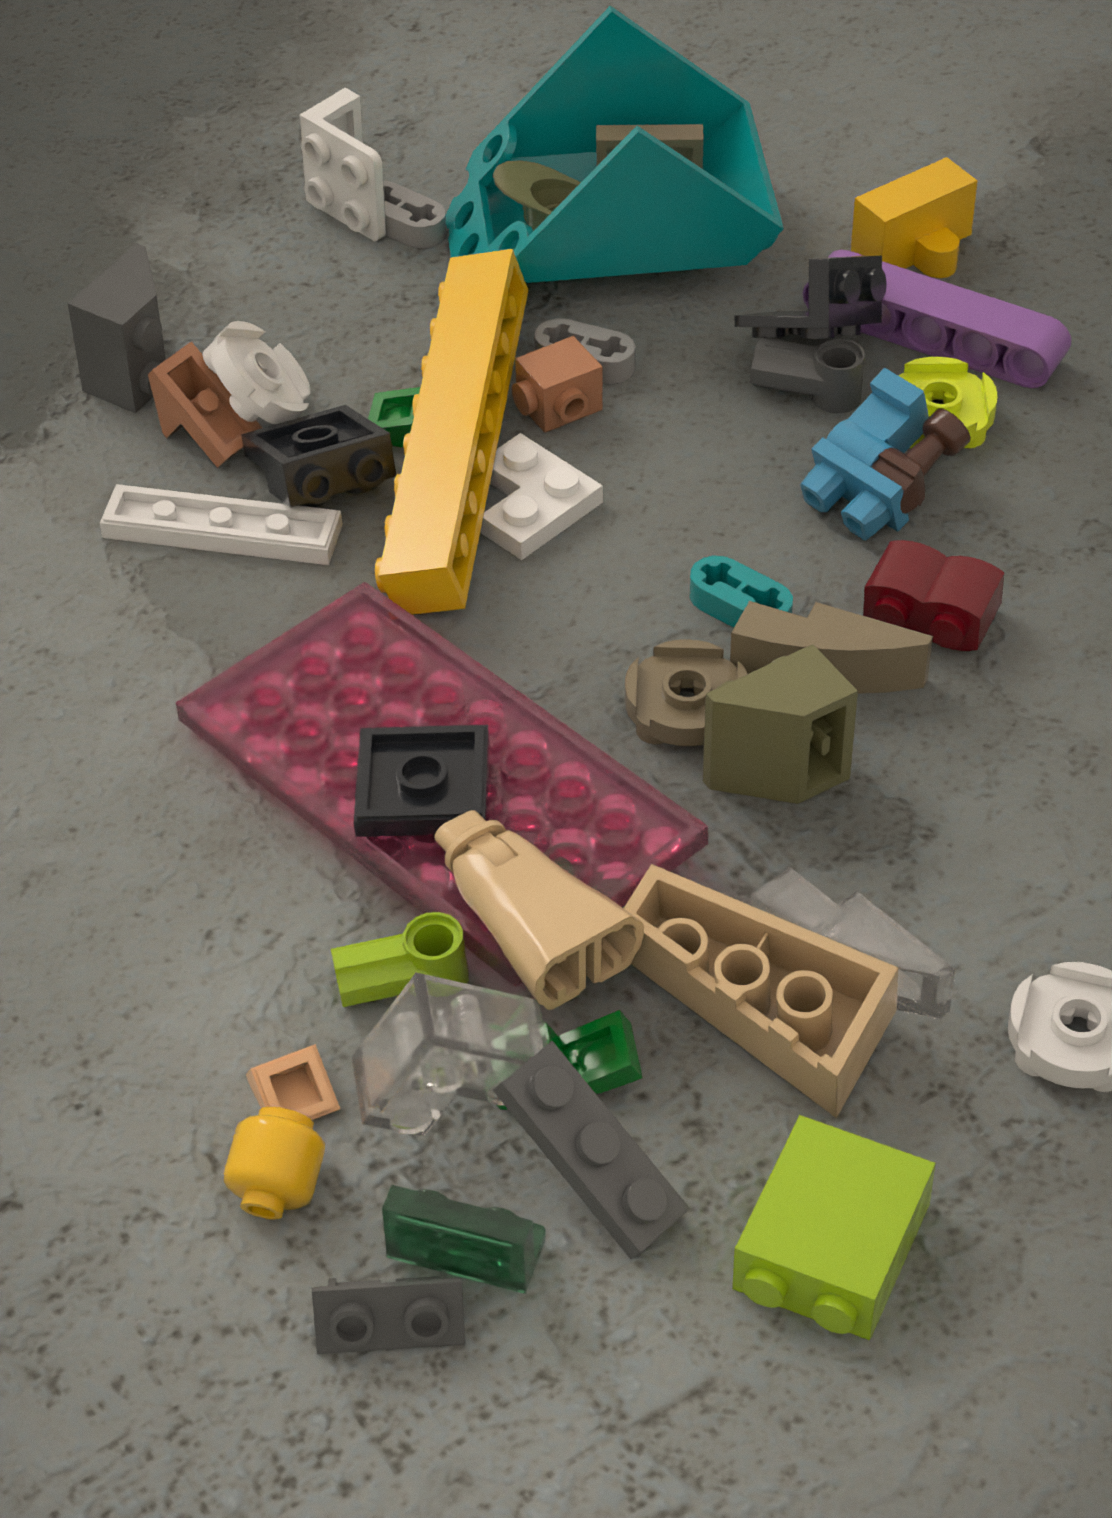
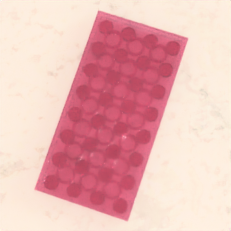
(365, 662)

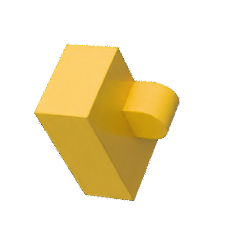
(917, 219)

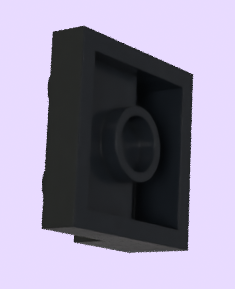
(321, 456)

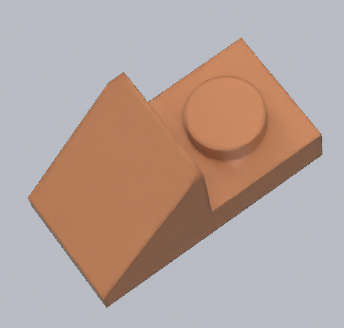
(196, 399)

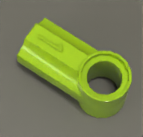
(384, 966)

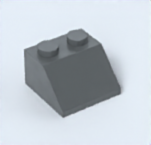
(119, 332)

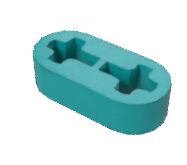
(726, 586)

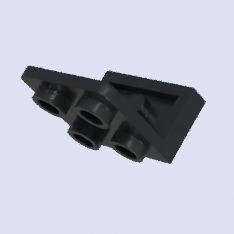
(841, 299)

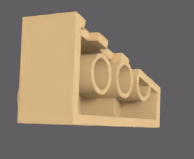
(766, 983)

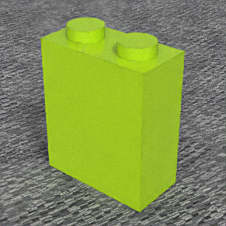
(833, 1227)

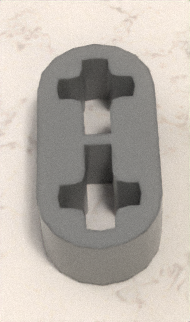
(413, 217)
(609, 347)

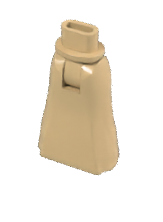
(538, 912)

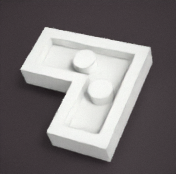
(541, 499)

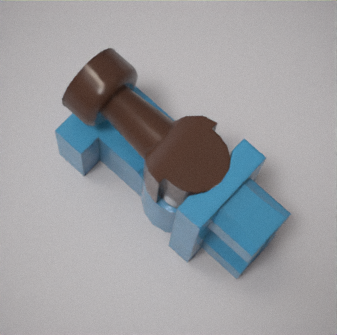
(868, 459)

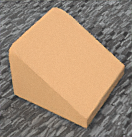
(295, 1083)

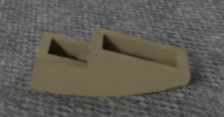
(863, 649)

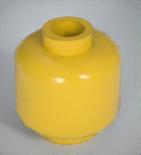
(274, 1162)

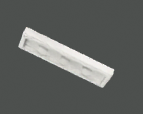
(221, 524)

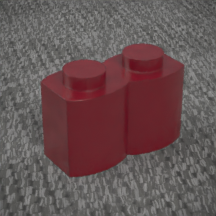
(934, 594)

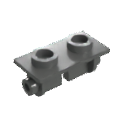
(388, 1314)

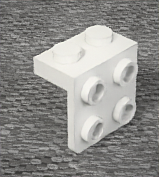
(339, 169)

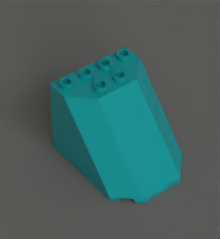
(644, 200)

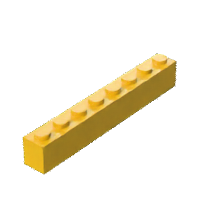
(453, 435)

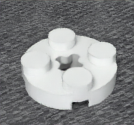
(258, 378)
(1043, 1041)

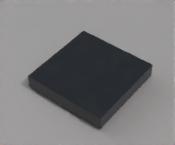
(419, 778)

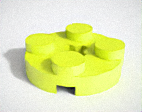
(962, 393)

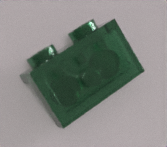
(461, 1238)

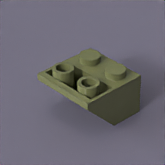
(781, 730)

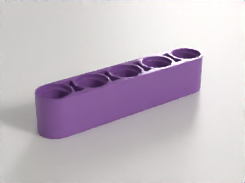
(967, 326)

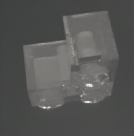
(440, 1045)

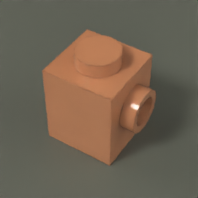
(558, 384)

